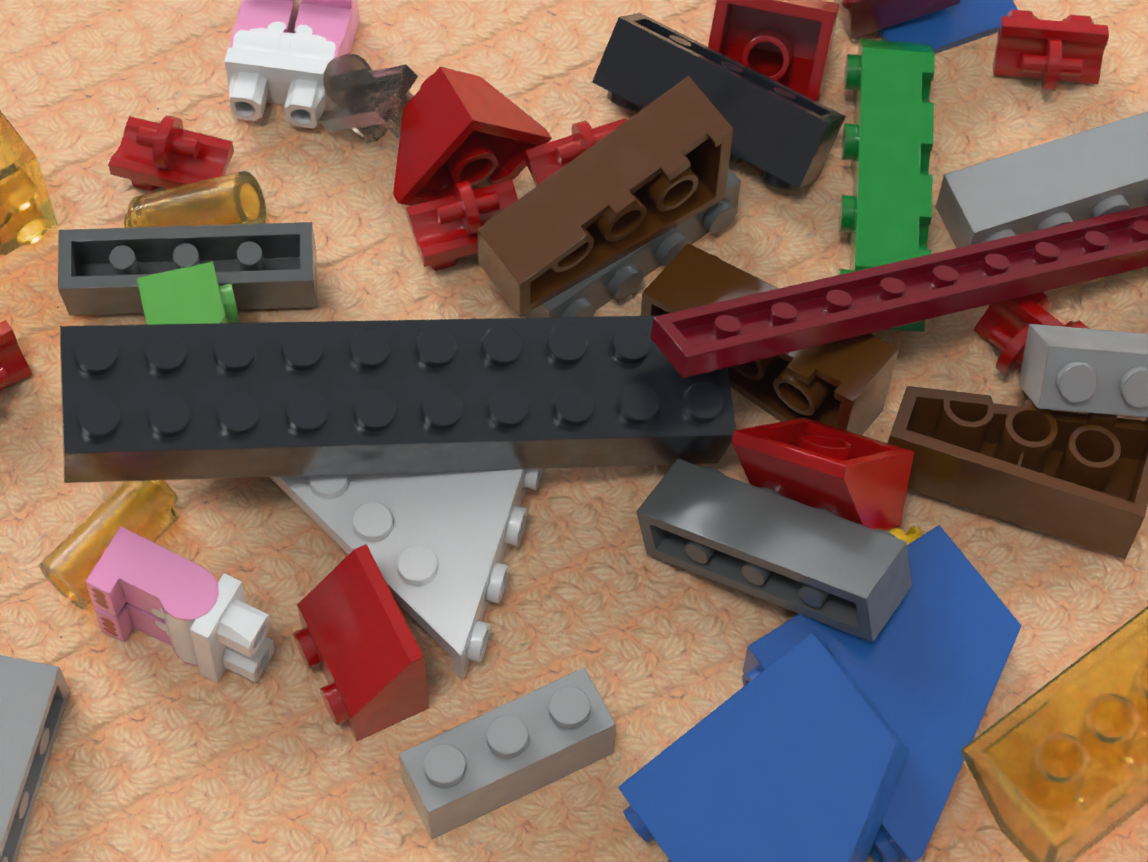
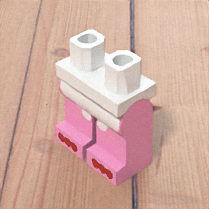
(282, 55)
(180, 605)

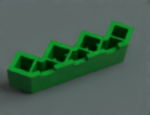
(889, 155)

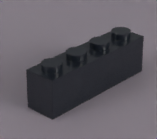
(770, 122)

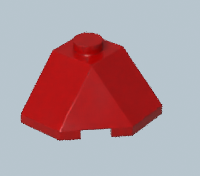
(459, 133)

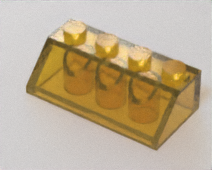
(1071, 753)

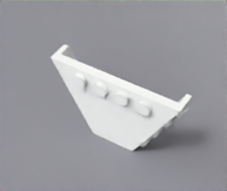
(432, 538)

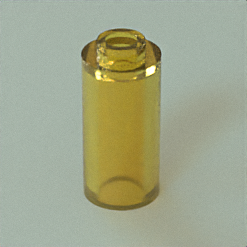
(213, 201)
(135, 505)

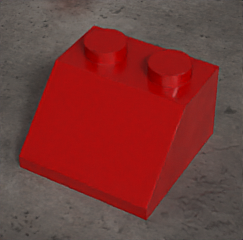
(778, 39)
(828, 469)
(362, 648)

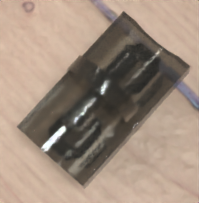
(365, 98)

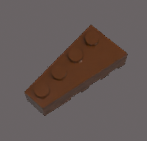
(610, 199)
(827, 383)
(1029, 464)

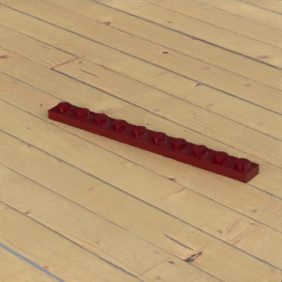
(900, 293)

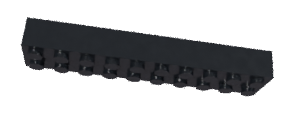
(380, 398)

